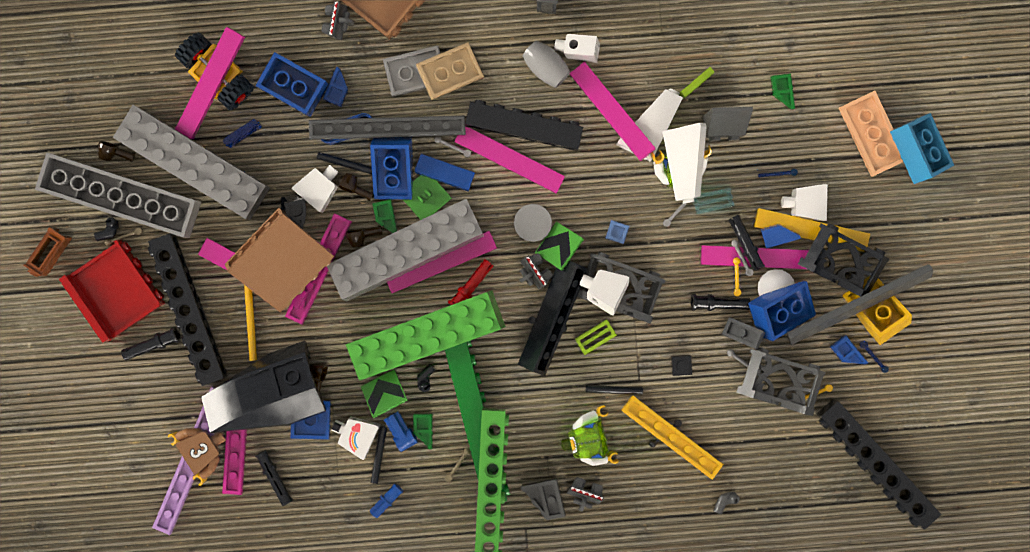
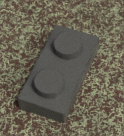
(743, 333)

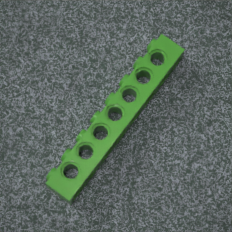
(490, 417)

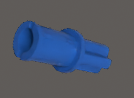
(386, 500)

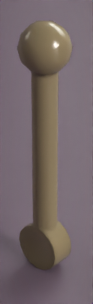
(138, 231)
(448, 477)

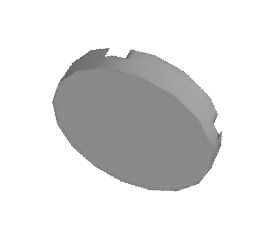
(532, 222)

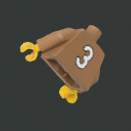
(199, 450)

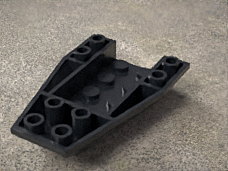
(266, 394)

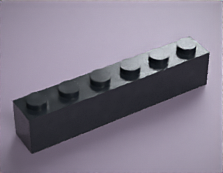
(524, 126)
(552, 318)

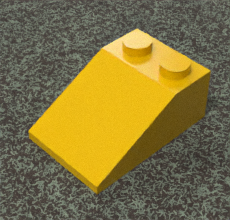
(884, 318)

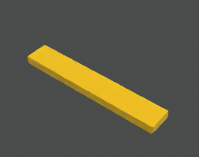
(805, 228)
(672, 437)

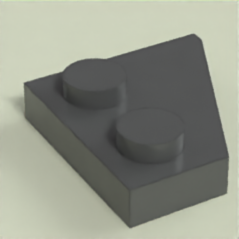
(546, 497)

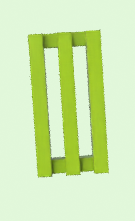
(697, 82)
(609, 328)

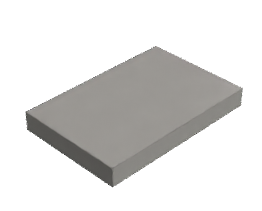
(403, 73)

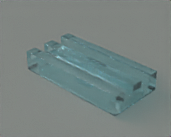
(729, 197)

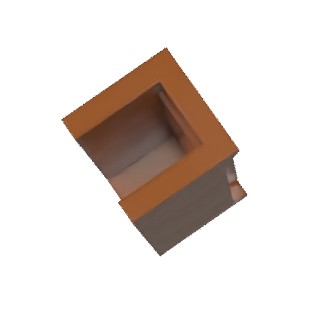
(59, 247)

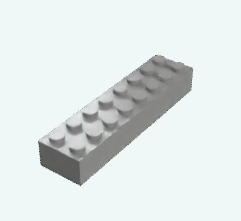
(191, 162)
(118, 195)
(405, 250)

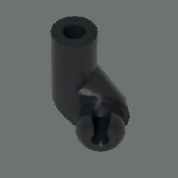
(111, 228)
(423, 378)

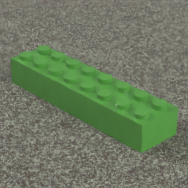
(426, 335)

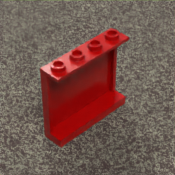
(113, 291)

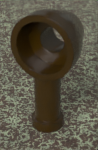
(107, 151)
(349, 184)
(357, 237)
(319, 373)

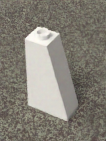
(657, 119)
(685, 157)

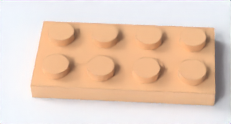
(871, 133)

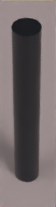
(345, 163)
(614, 389)
(378, 454)

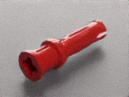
(476, 278)

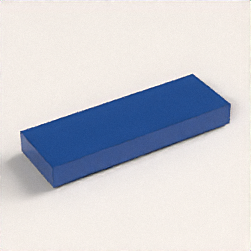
(444, 172)

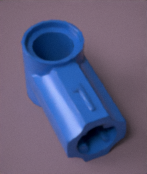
(401, 433)

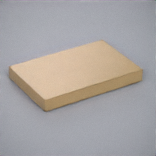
(449, 71)

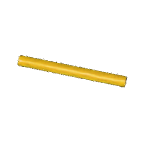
(250, 324)

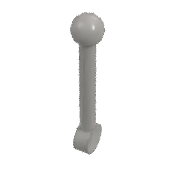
(467, 153)
(667, 222)
(749, 272)
(730, 353)

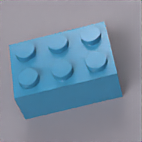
(922, 148)

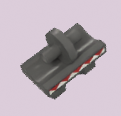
(339, 20)
(531, 272)
(577, 490)

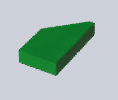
(783, 89)
(385, 215)
(423, 428)

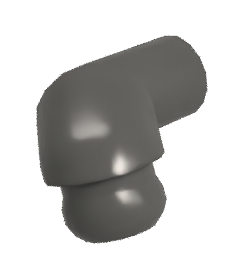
(725, 499)

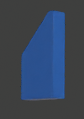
(336, 89)
(778, 235)
(847, 351)

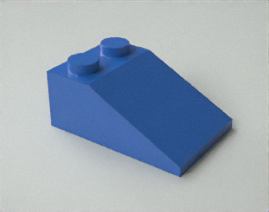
(392, 167)
(782, 310)

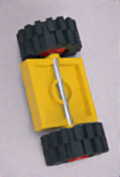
(197, 52)

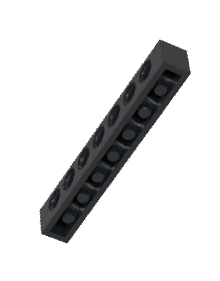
(190, 297)
(926, 512)

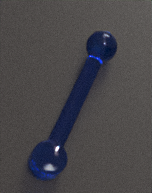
(793, 172)
(863, 344)

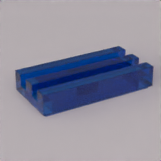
(242, 133)

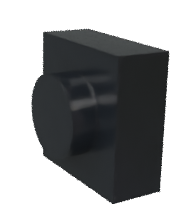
(681, 365)

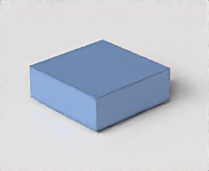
(617, 232)

